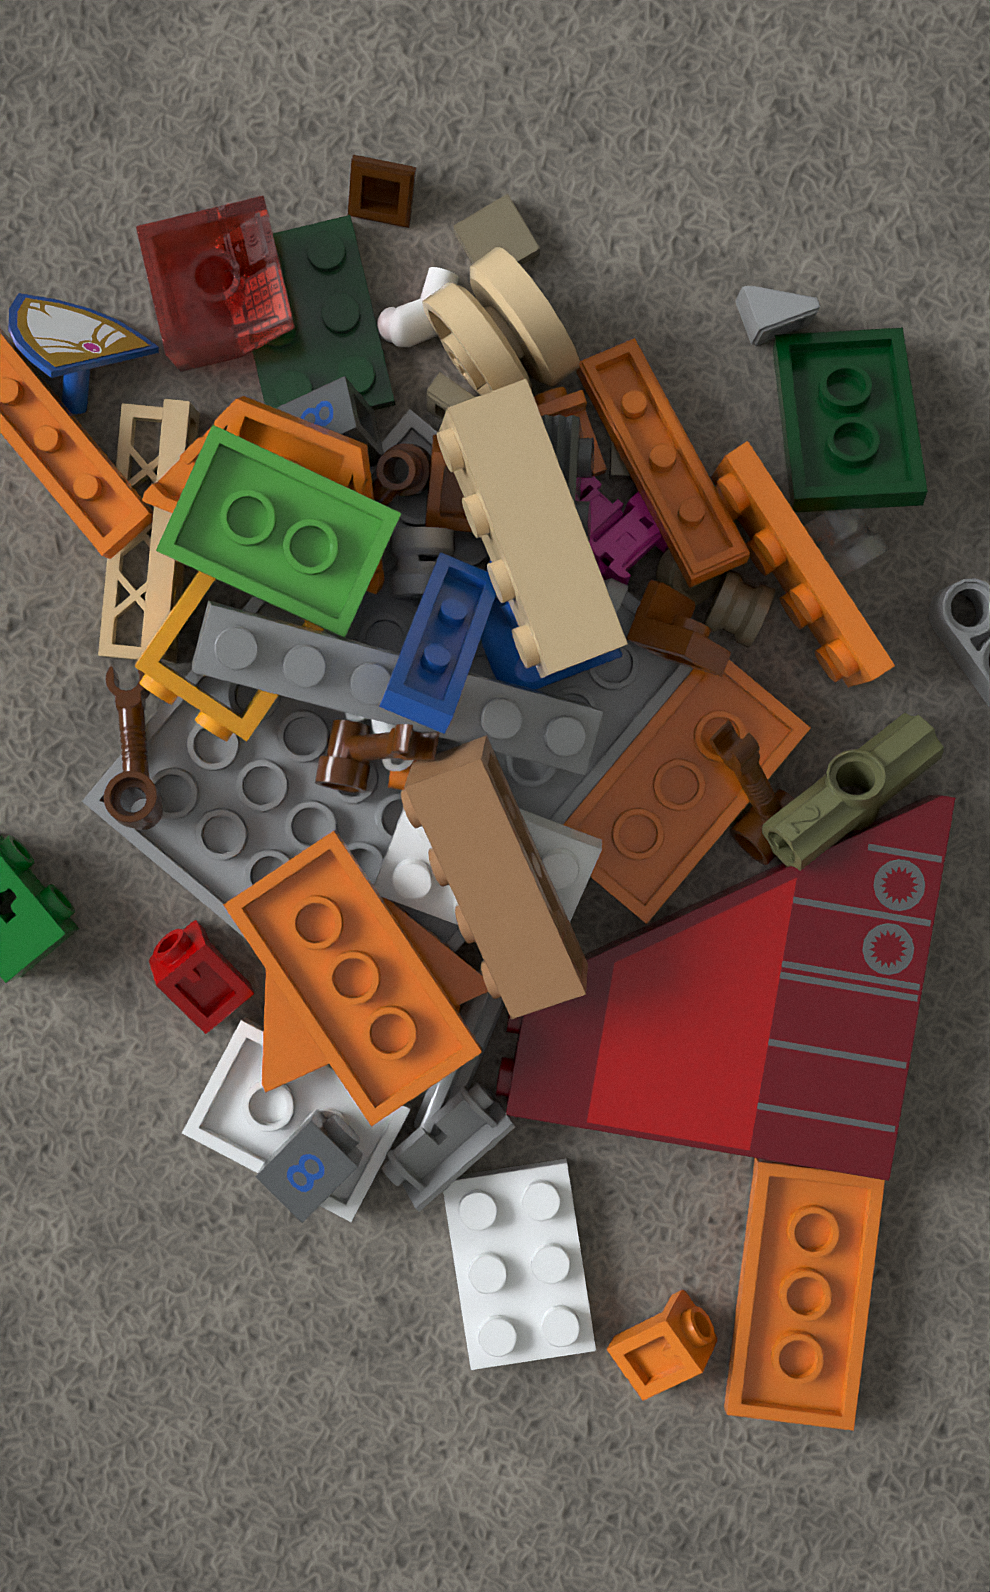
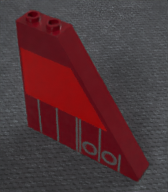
(758, 1015)

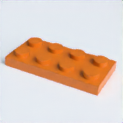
(811, 587)
(673, 791)
(353, 977)
(803, 1296)

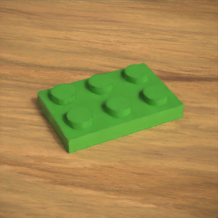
(278, 531)

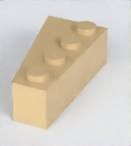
(529, 529)

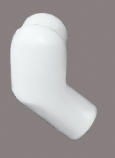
(409, 323)

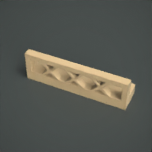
(165, 574)

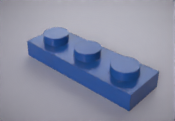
(440, 644)

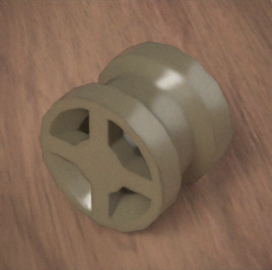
(739, 608)

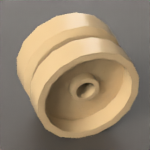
(502, 329)

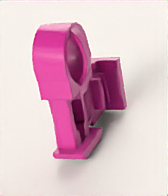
(619, 535)

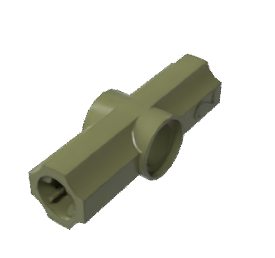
(827, 813)

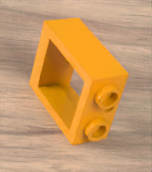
(169, 684)

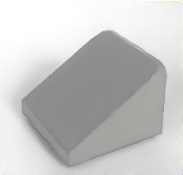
(773, 312)

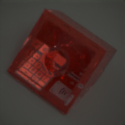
(215, 283)

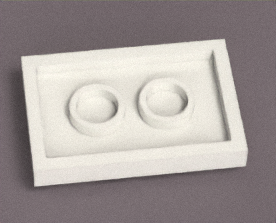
(409, 879)
(251, 1125)
(519, 1264)

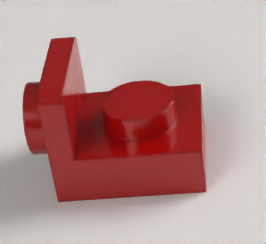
(198, 976)

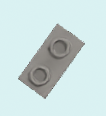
(470, 1128)

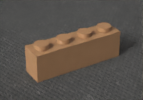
(496, 878)

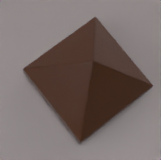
(381, 191)

